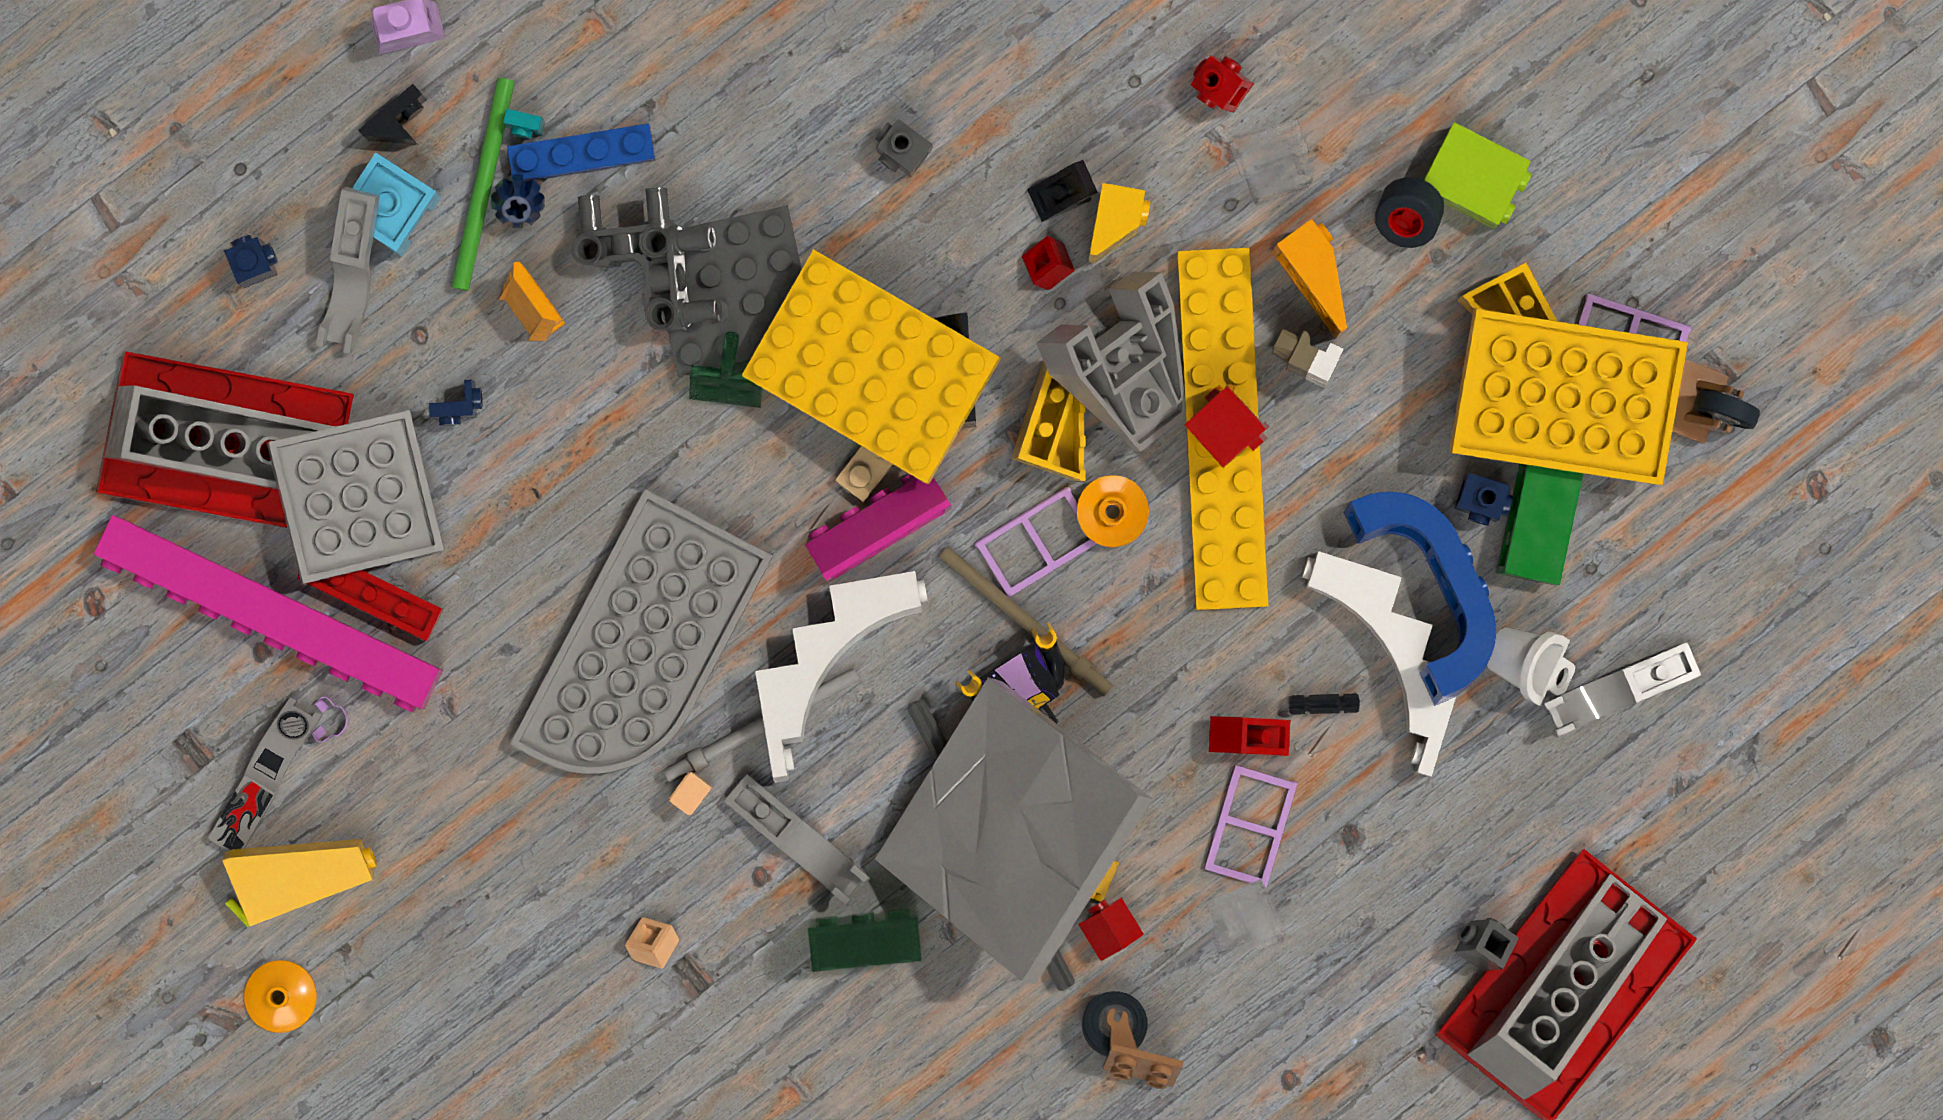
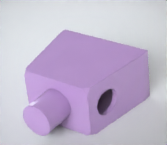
(406, 24)

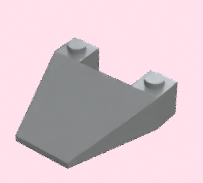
(1132, 370)

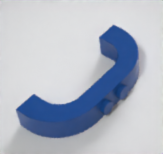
(1453, 570)

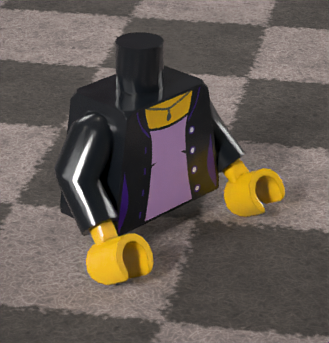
(1032, 673)

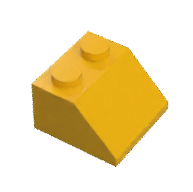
(1117, 219)

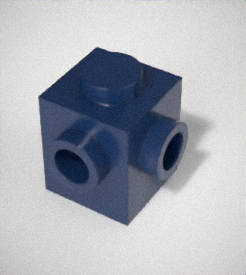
(251, 260)
(1483, 499)

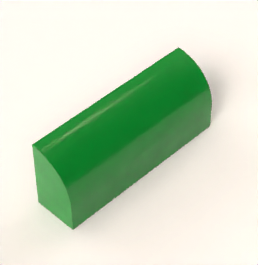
(1539, 524)

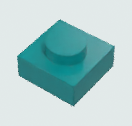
(523, 124)

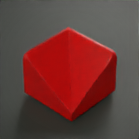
(1048, 263)

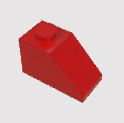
(1249, 735)

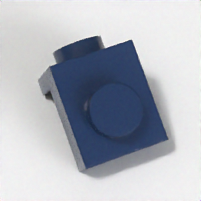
(452, 412)

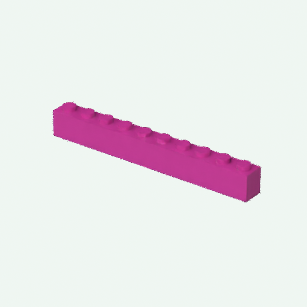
(267, 612)

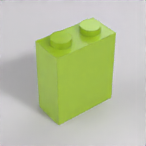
(1477, 176)

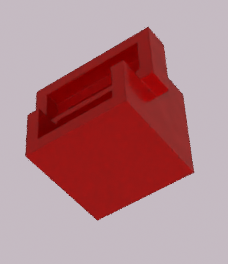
(1226, 425)

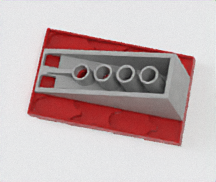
(202, 436)
(1569, 987)

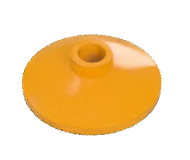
(1126, 497)
(298, 991)

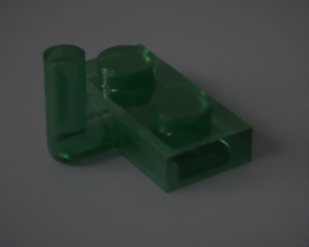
(724, 384)

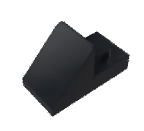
(386, 124)
(1063, 191)

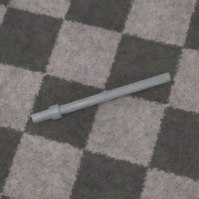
(699, 759)

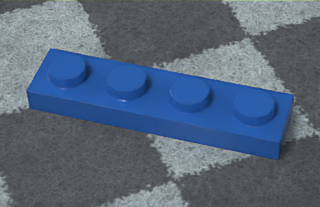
(582, 152)

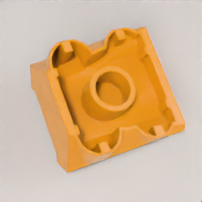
(530, 304)

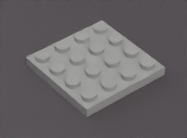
(355, 496)

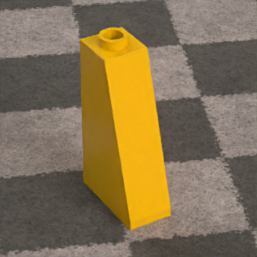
(294, 875)

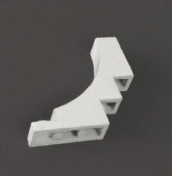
(1371, 598)
(790, 689)

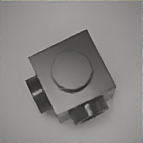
(902, 148)
(1486, 944)

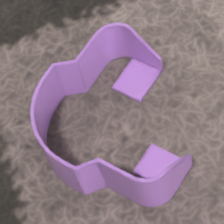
(318, 733)

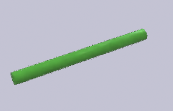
(482, 185)

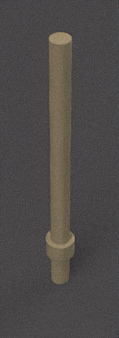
(1080, 666)

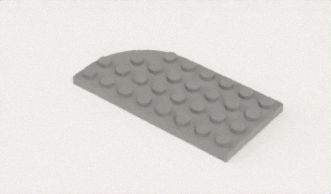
(642, 642)

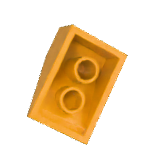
(1313, 269)

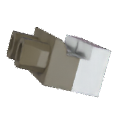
(1305, 359)

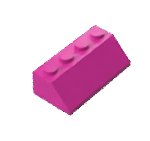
(877, 526)

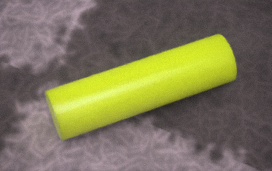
(237, 910)

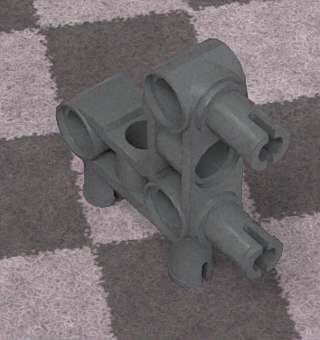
(662, 270)

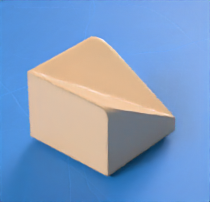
(690, 793)
(652, 942)

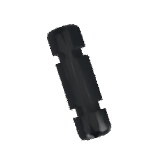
(1324, 703)

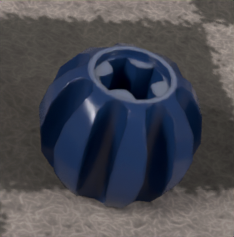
(517, 201)

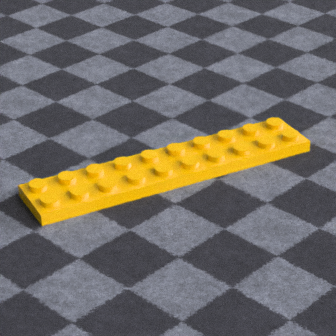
(1225, 500)

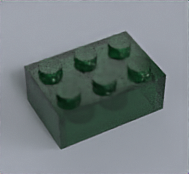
(864, 940)

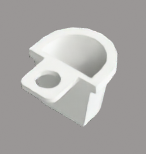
(1532, 662)

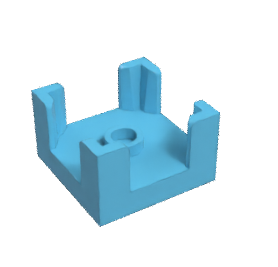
(400, 203)

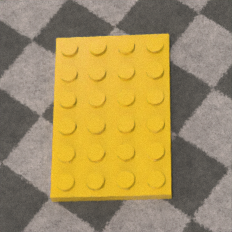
(871, 366)
(1568, 396)

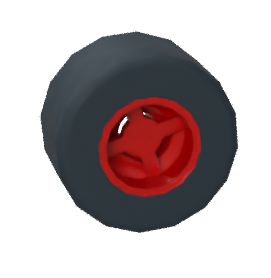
(1409, 212)

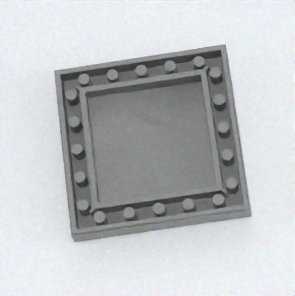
(1013, 830)

